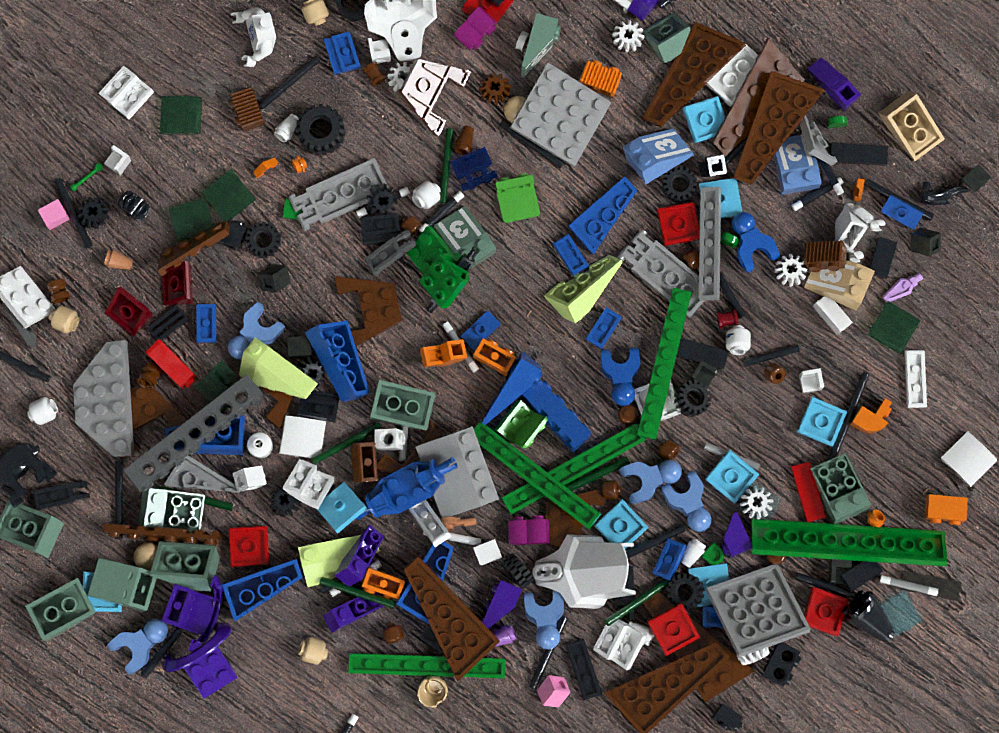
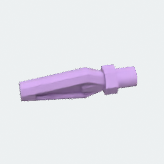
(902, 287)

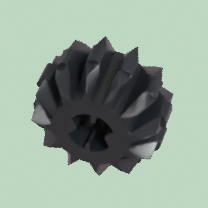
(133, 206)
(382, 206)
(90, 219)
(314, 369)
(277, 502)

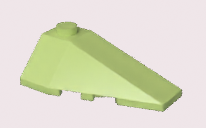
(579, 295)
(273, 371)
(324, 558)

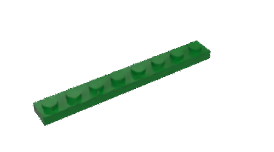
(664, 363)
(577, 467)
(536, 476)
(421, 666)

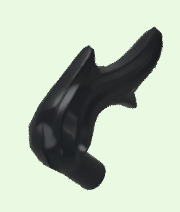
(941, 197)

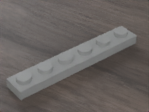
(709, 243)

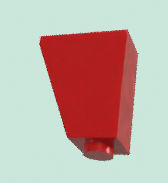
(171, 364)

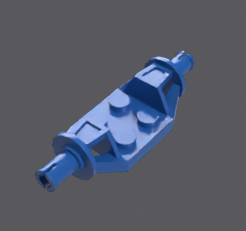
(406, 487)

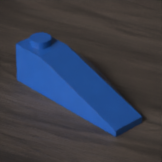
(521, 378)

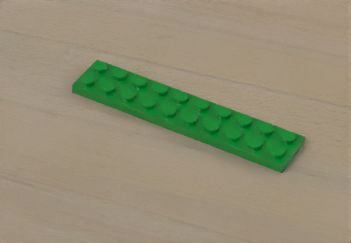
(848, 542)

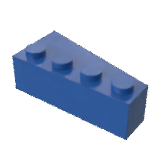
(339, 358)
(560, 418)
(225, 442)
(438, 560)
(256, 588)

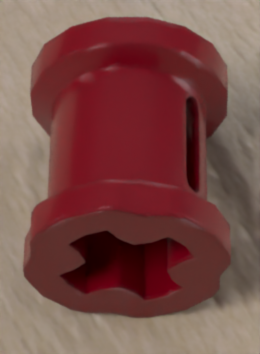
(727, 318)

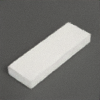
(915, 379)
(430, 523)

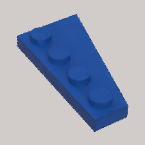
(599, 218)

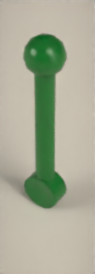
(98, 167)

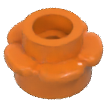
(299, 164)
(875, 518)

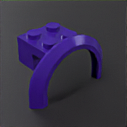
(194, 611)
(207, 664)

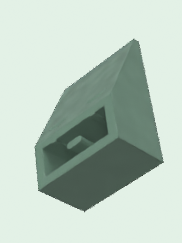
(840, 489)
(171, 509)
(122, 585)

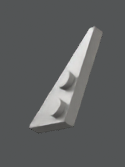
(815, 141)
(195, 475)

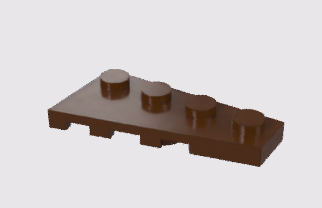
(192, 246)

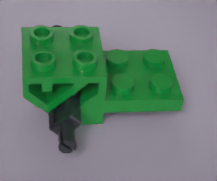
(442, 270)

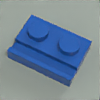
(342, 53)

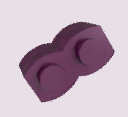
(475, 29)
(528, 531)

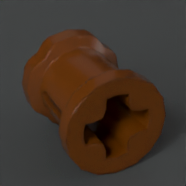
(374, 74)

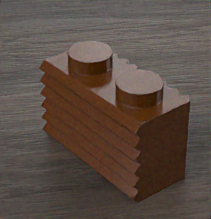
(247, 109)
(825, 255)
(364, 462)

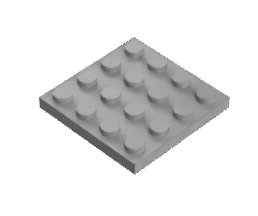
(560, 114)
(758, 610)

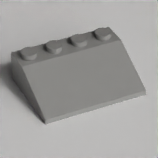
(468, 484)

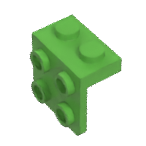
(517, 198)
(521, 425)

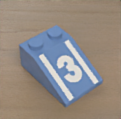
(656, 154)
(796, 167)

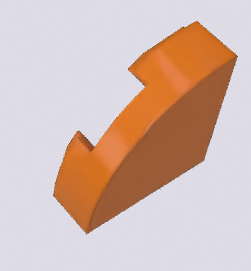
(271, 163)
(858, 189)

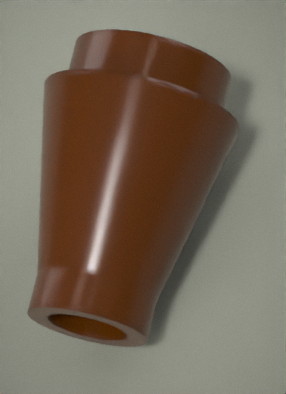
(465, 140)

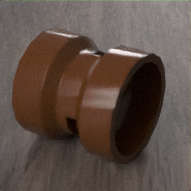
(58, 291)
(149, 376)

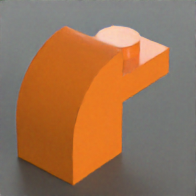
(444, 354)
(872, 422)

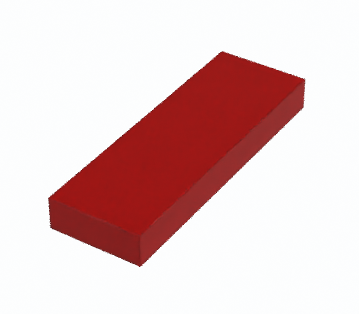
(808, 492)

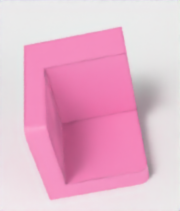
(53, 214)
(553, 691)

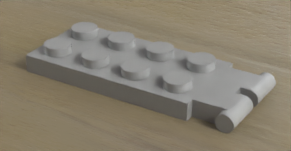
(337, 194)
(661, 269)

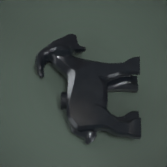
(16, 463)

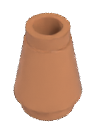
(118, 261)

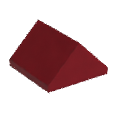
(177, 285)
(128, 311)

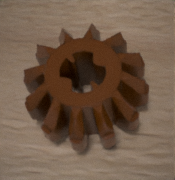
(491, 94)

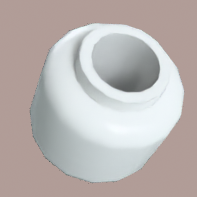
(426, 195)
(738, 340)
(42, 410)
(261, 451)

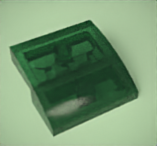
(181, 115)
(228, 195)
(190, 218)
(893, 327)
(217, 382)

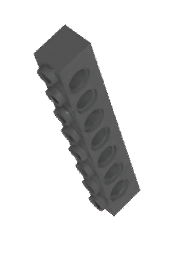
(244, 387)

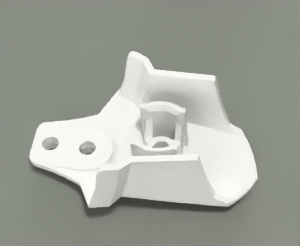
(395, 17)
(587, 571)

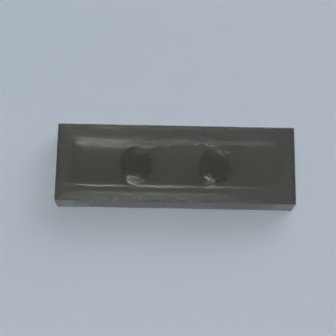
(946, 588)

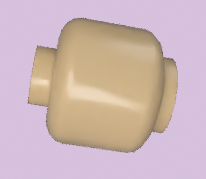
(315, 11)
(64, 319)
(312, 650)

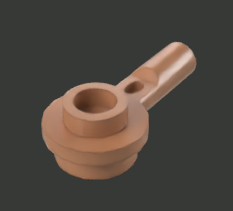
(451, 522)

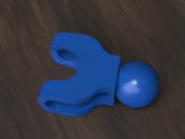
(751, 240)
(621, 375)

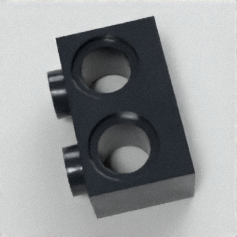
(776, 661)

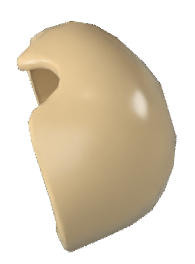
(513, 106)
(145, 555)
(432, 691)

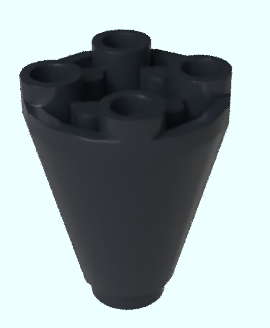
(868, 615)

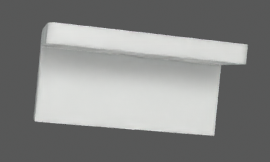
(832, 314)

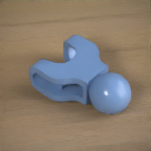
(251, 330)
(652, 477)
(689, 503)
(545, 619)
(140, 643)

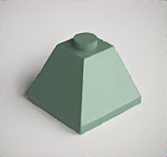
(667, 37)

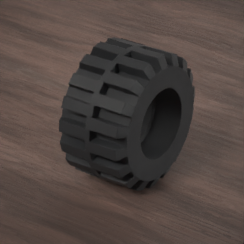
(315, 115)

